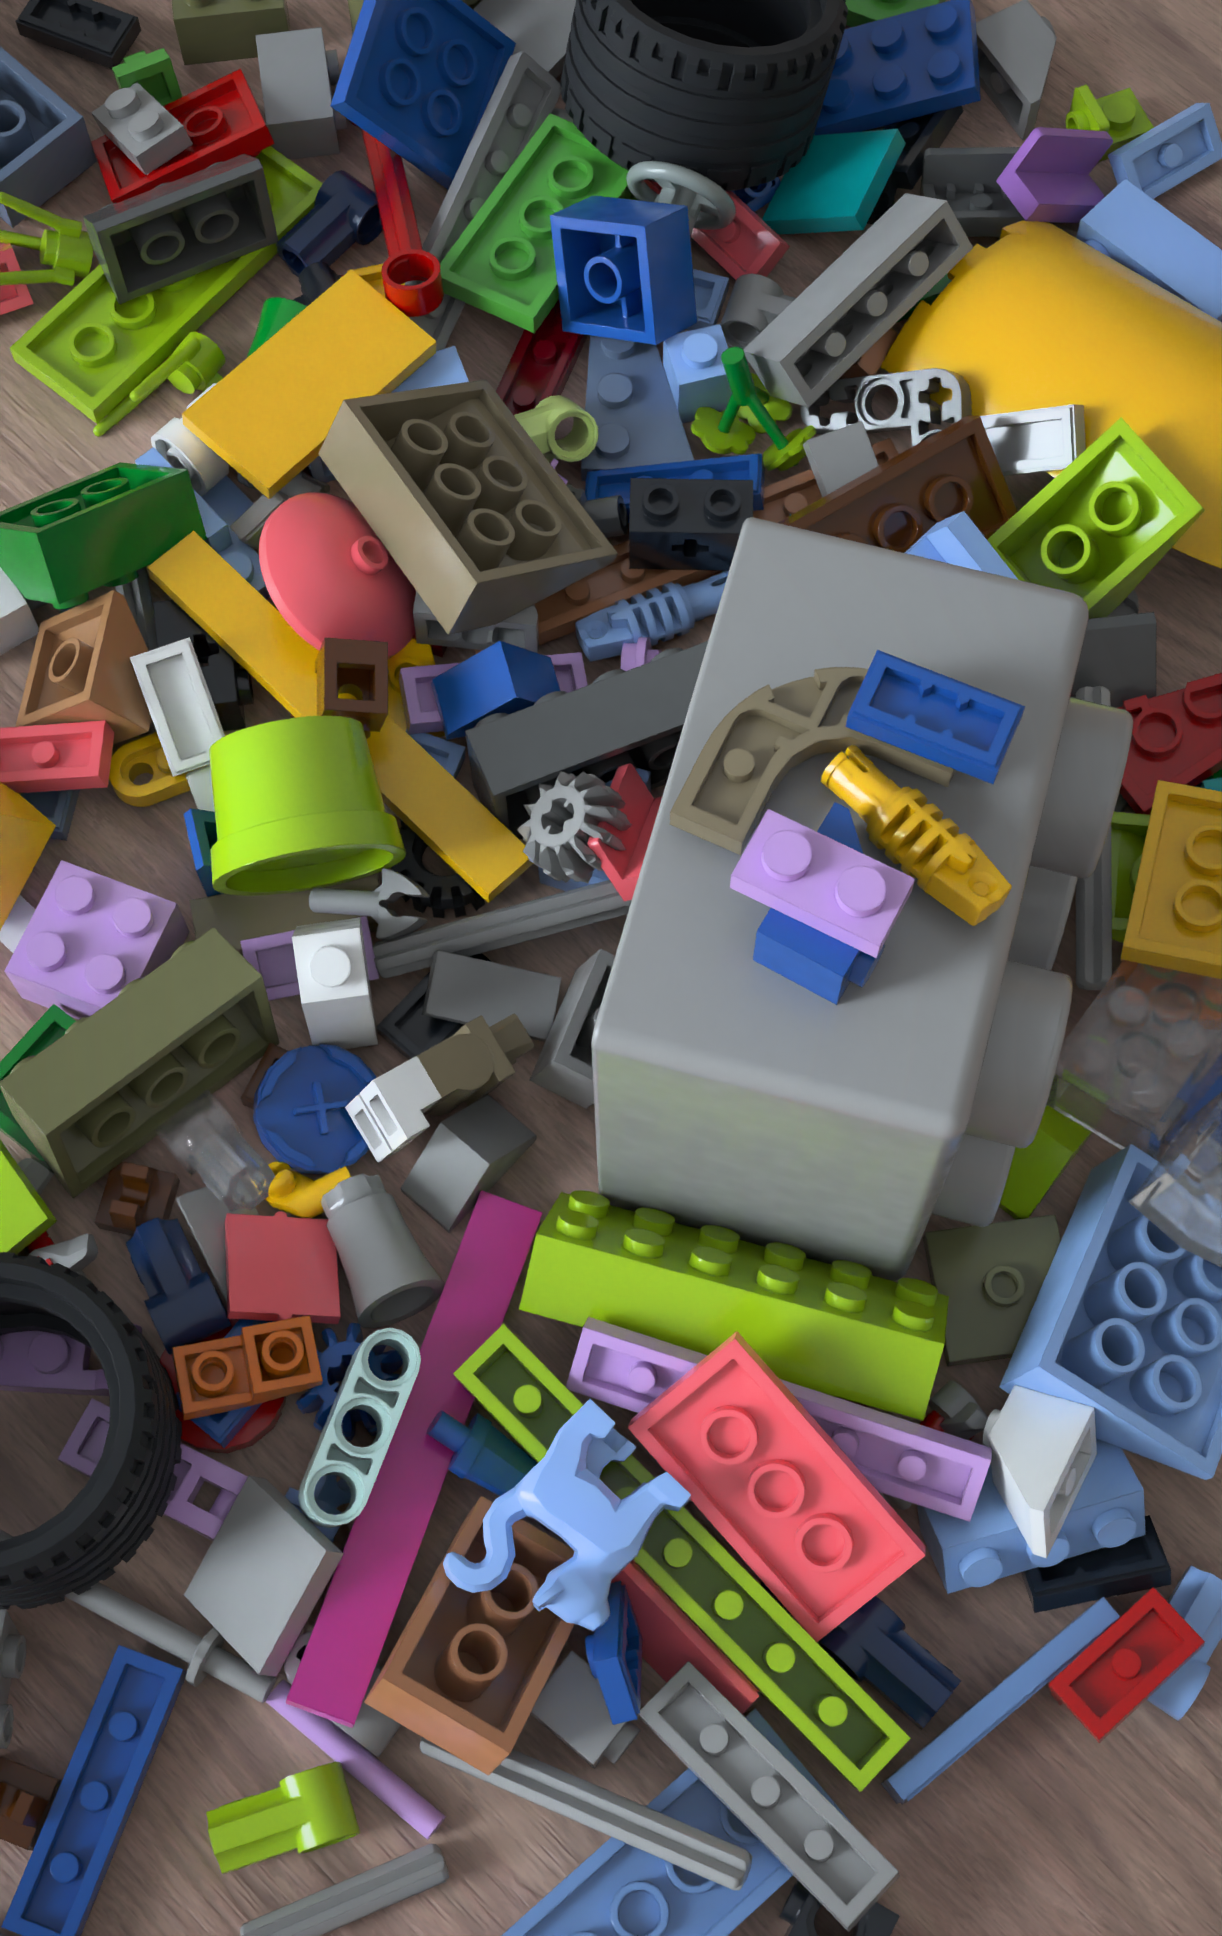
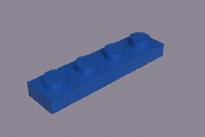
(95, 1796)

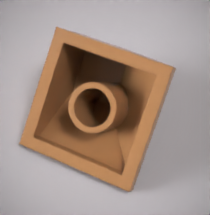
(86, 670)

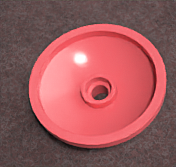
(334, 574)

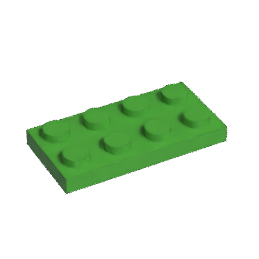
(507, 249)

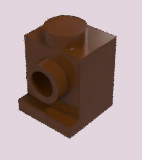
(355, 669)

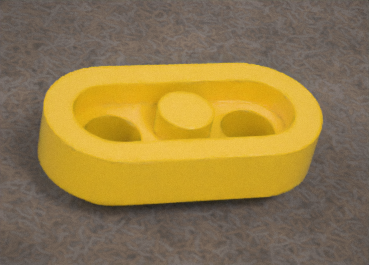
(141, 757)

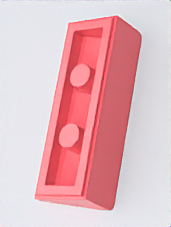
(673, 1640)

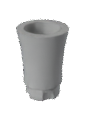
(378, 1253)

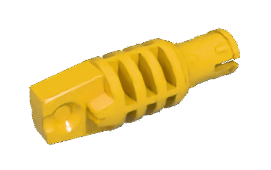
(916, 836)

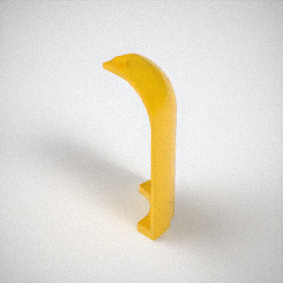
(1066, 325)

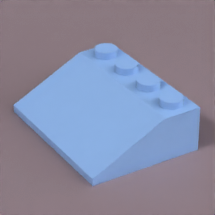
(1129, 1327)

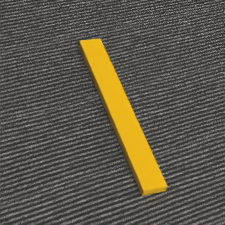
(284, 664)

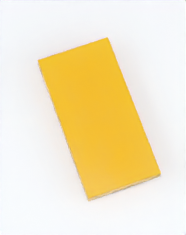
(285, 395)

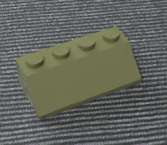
(141, 1060)

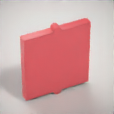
(280, 1268)

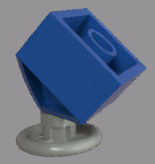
(629, 261)

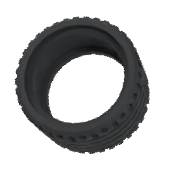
(702, 82)
(140, 1449)

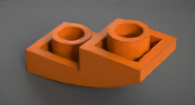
(247, 1368)

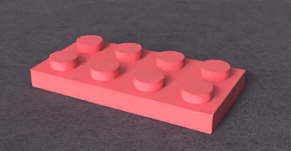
(777, 1487)

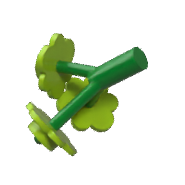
(750, 401)

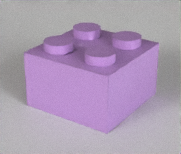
(92, 941)

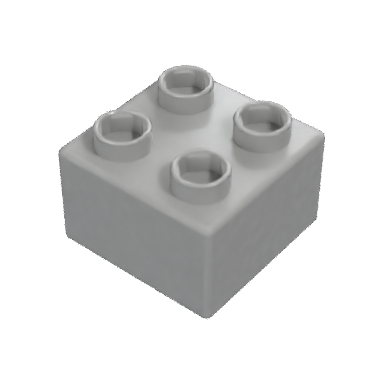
(908, 1096)

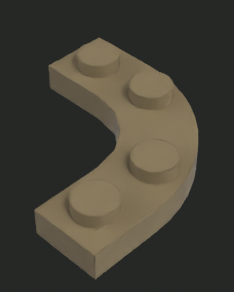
(765, 740)

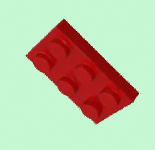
(219, 121)

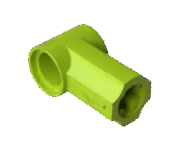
(300, 1815)

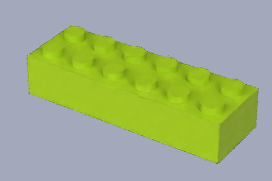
(698, 1287)

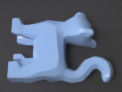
(580, 1509)

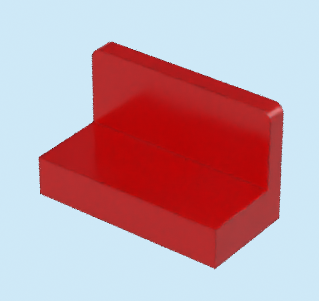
(1126, 1665)

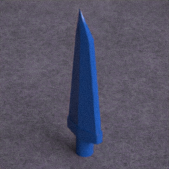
(481, 1452)

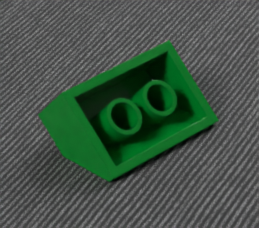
(96, 531)

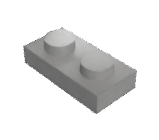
(141, 127)

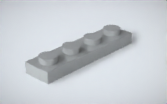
(769, 1796)

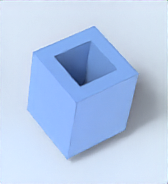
(696, 370)

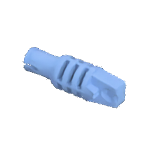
(654, 617)

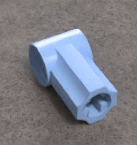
(1199, 1603)

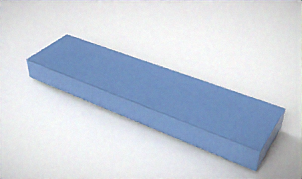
(999, 1702)

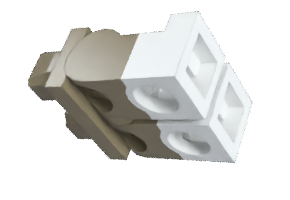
(436, 1082)

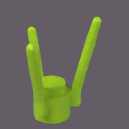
(64, 250)
(188, 368)

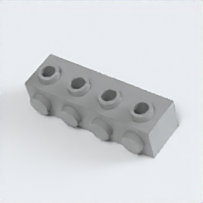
(858, 299)

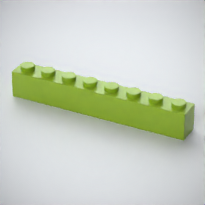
(702, 1577)

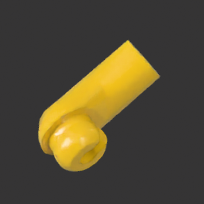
(298, 1193)

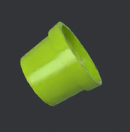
(298, 808)

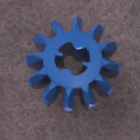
(333, 1367)

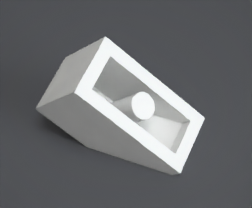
(1040, 1460)

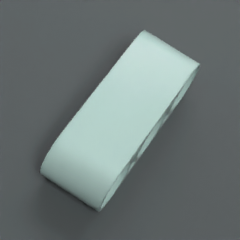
(384, 1403)

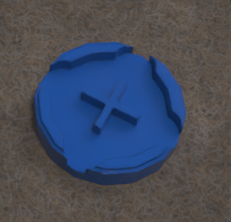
(304, 1110)

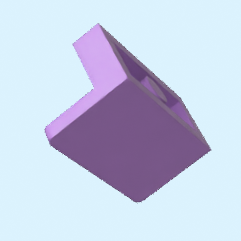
(1051, 174)

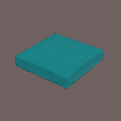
(835, 183)

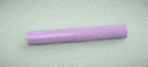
(360, 1764)

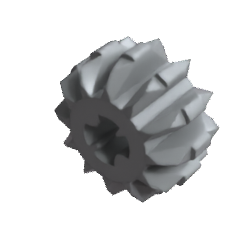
(564, 822)

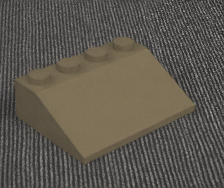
(462, 501)

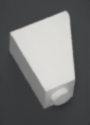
(335, 983)

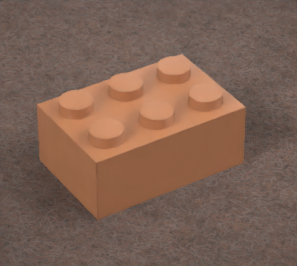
(476, 1659)

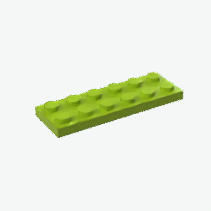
(102, 349)

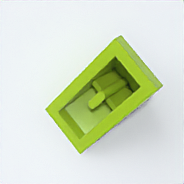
(1041, 1163)

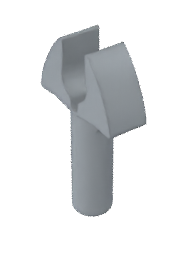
(373, 904)

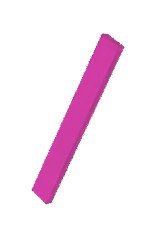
(397, 1513)

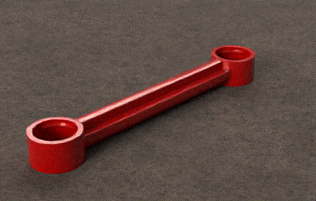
(406, 255)

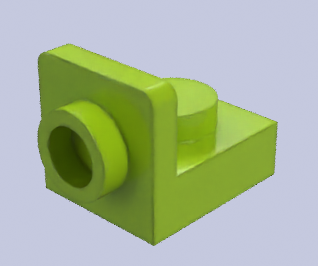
(1115, 113)

